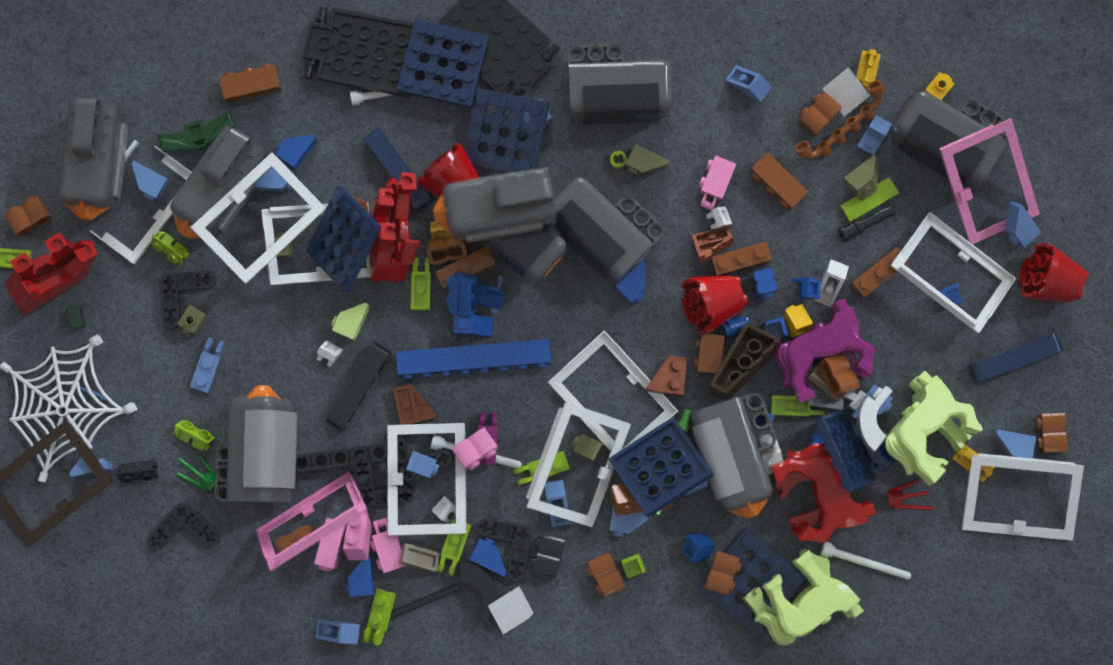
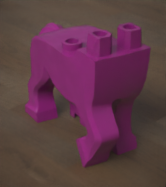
(822, 342)

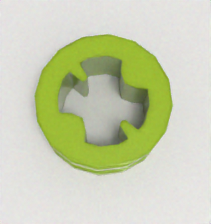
(617, 154)

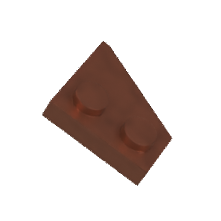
(711, 242)
(670, 377)
(411, 405)

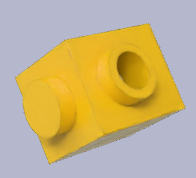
(940, 85)
(797, 320)

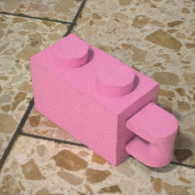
(716, 181)
(358, 537)
(387, 548)

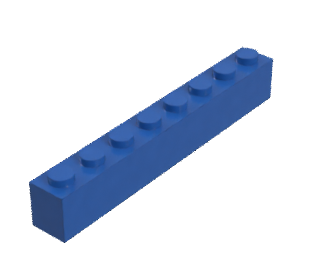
(473, 358)

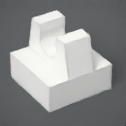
(721, 217)
(329, 351)
(855, 399)
(443, 509)

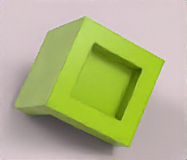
(633, 566)

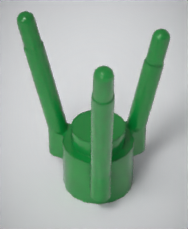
(207, 480)

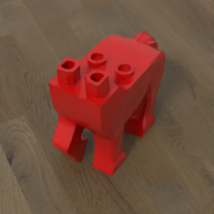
(393, 246)
(50, 274)
(833, 502)

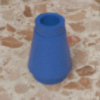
(734, 326)

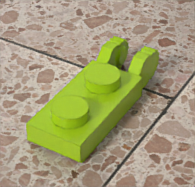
(421, 286)
(788, 407)
(559, 465)
(453, 549)
(379, 616)

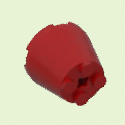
(448, 168)
(1051, 276)
(712, 301)

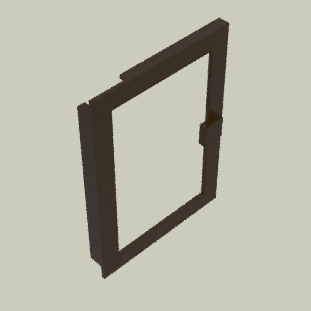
(64, 508)

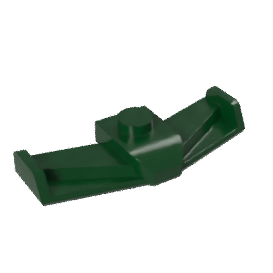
(197, 134)

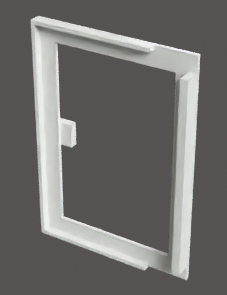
(238, 196)
(161, 217)
(967, 250)
(319, 275)
(635, 376)
(549, 455)
(396, 479)
(1019, 527)

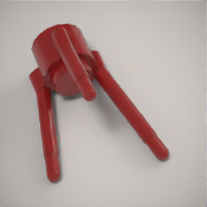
(895, 497)

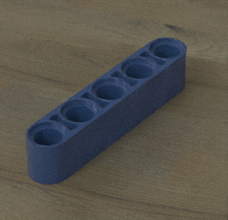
(395, 165)
(1016, 357)

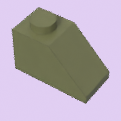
(644, 161)
(864, 178)
(586, 447)

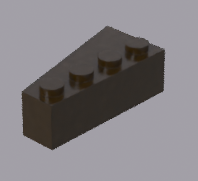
(746, 357)

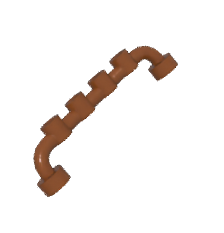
(852, 124)

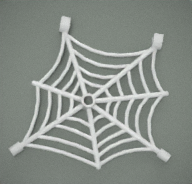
(129, 408)

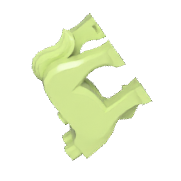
(930, 411)
(811, 605)

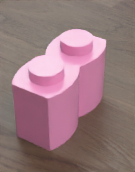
(474, 449)

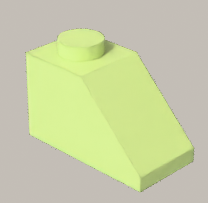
(350, 321)

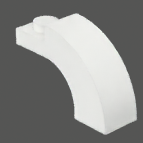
(867, 419)

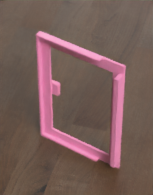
(963, 195)
(306, 507)

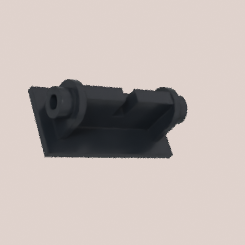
(128, 472)

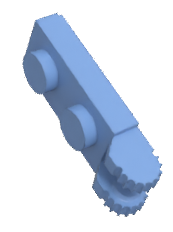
(207, 367)

